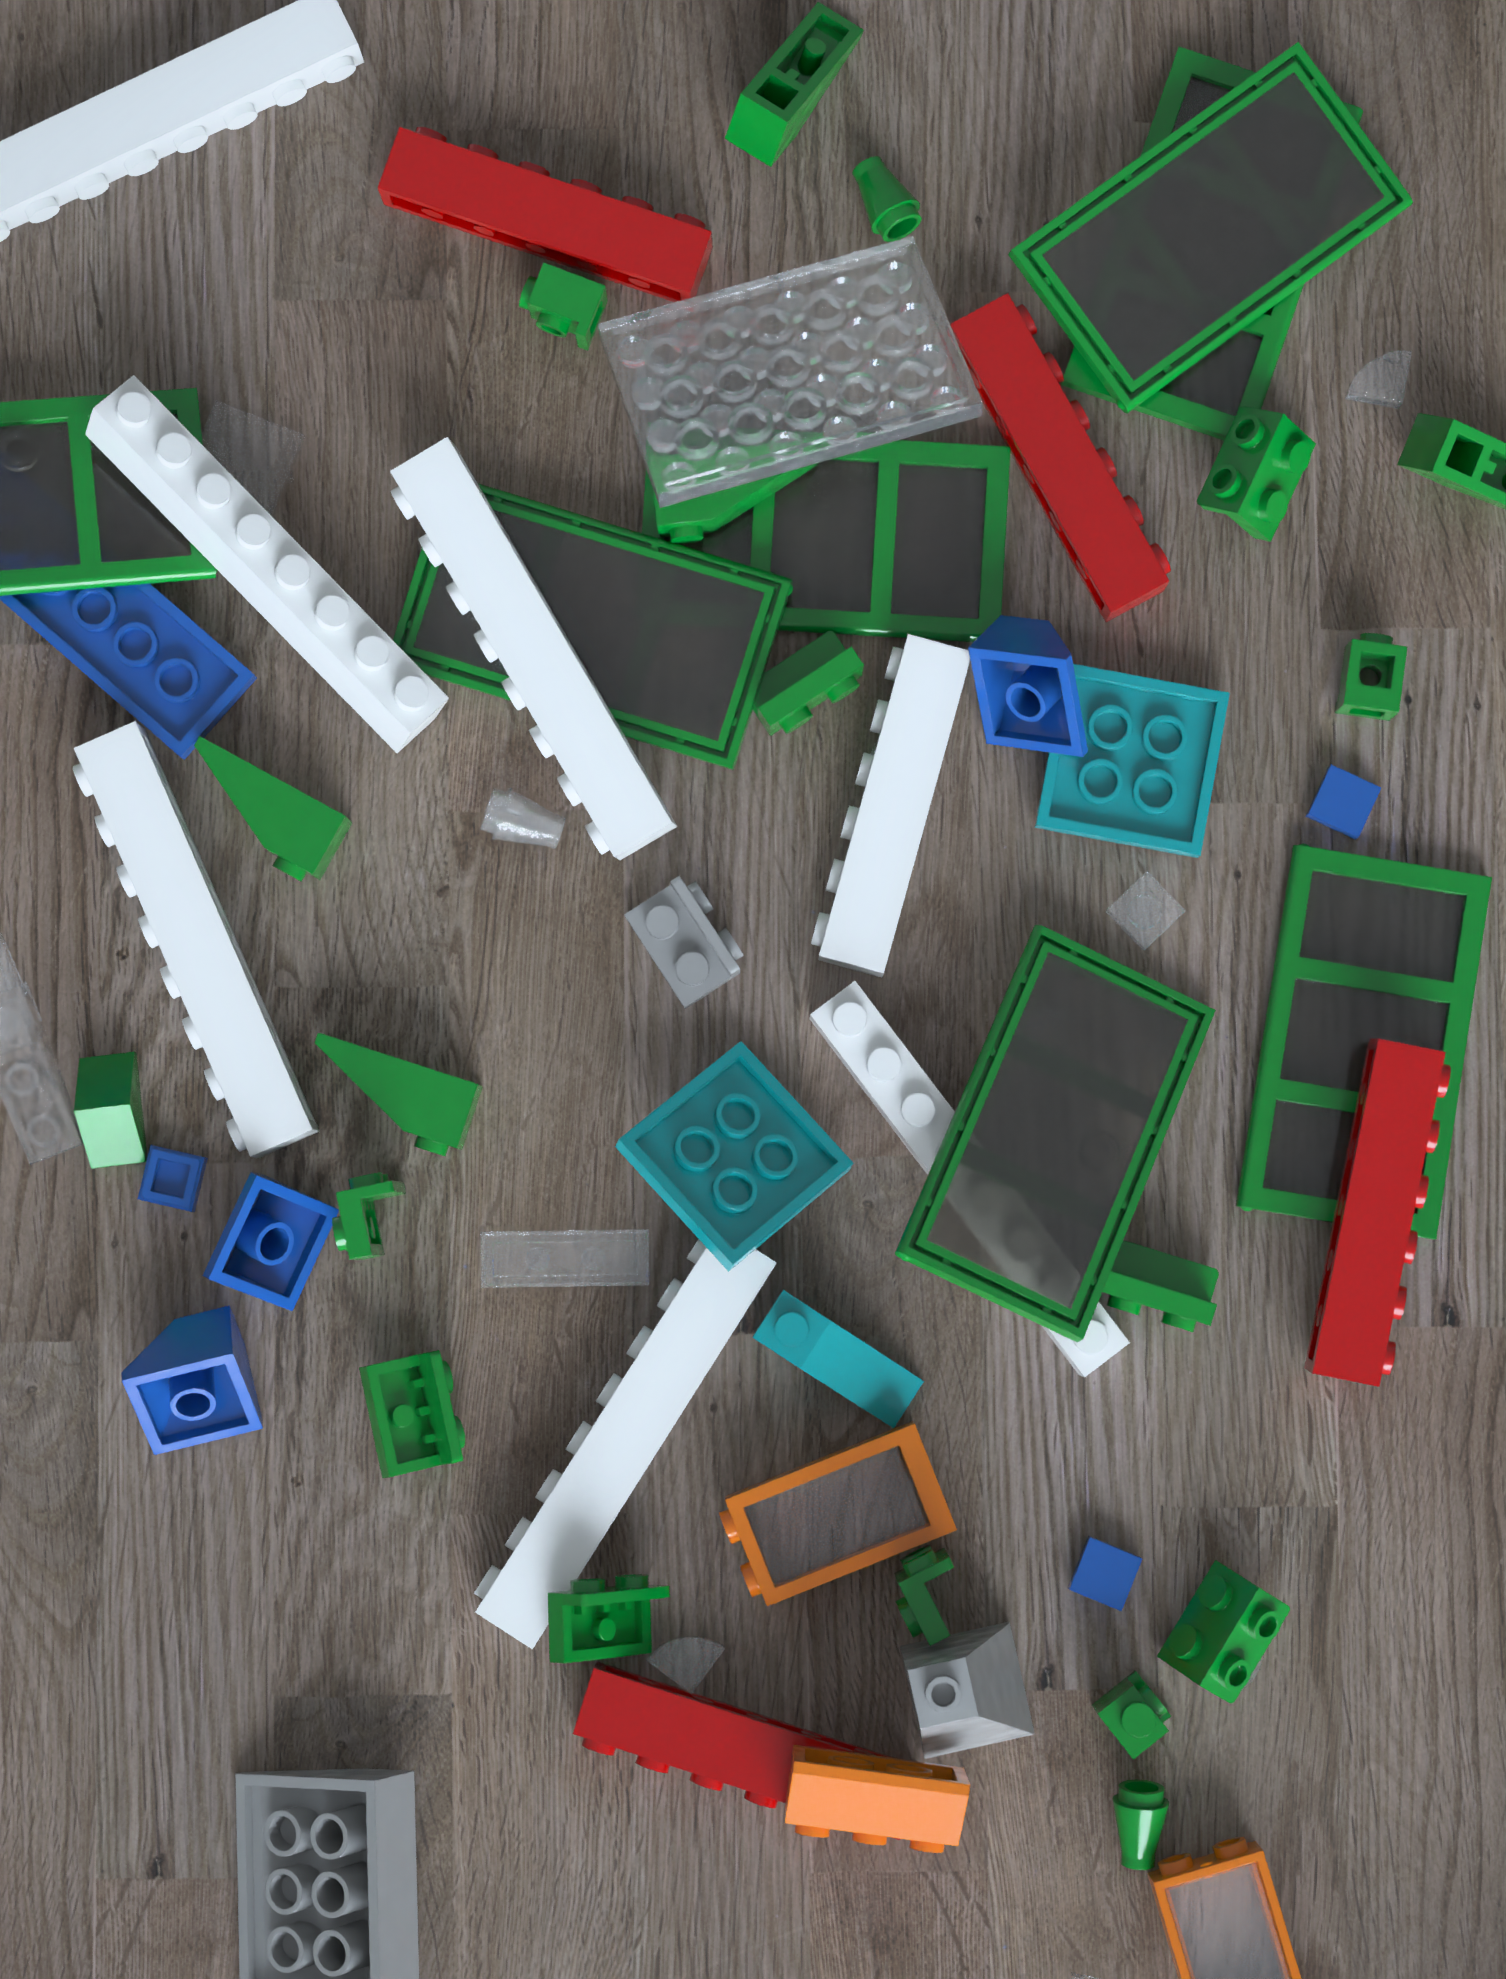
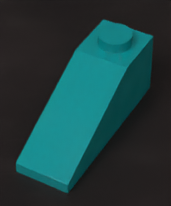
(837, 1358)

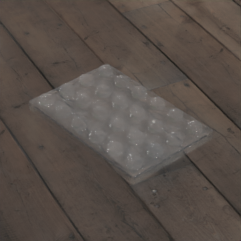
(788, 371)

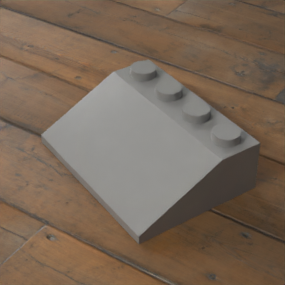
(327, 1874)

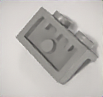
(684, 941)

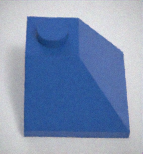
(1027, 687)
(194, 1383)

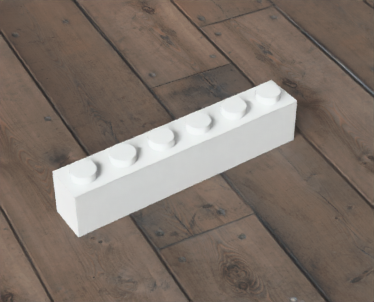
(894, 805)

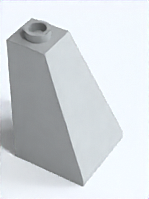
(967, 1690)

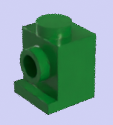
(564, 303)
(1387, 661)
(1133, 1714)

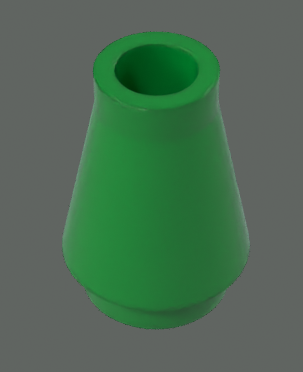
(887, 202)
(1140, 1820)

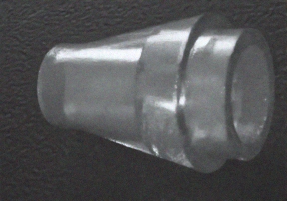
(518, 819)

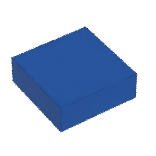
(1343, 802)
(172, 1178)
(1105, 1573)

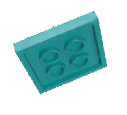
(1144, 766)
(734, 1155)

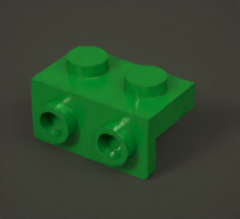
(1257, 471)
(806, 680)
(358, 1225)
(1163, 1283)
(412, 1413)
(917, 1604)
(602, 1620)
(1223, 1632)

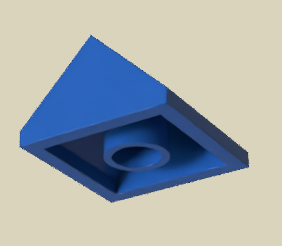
(271, 1241)

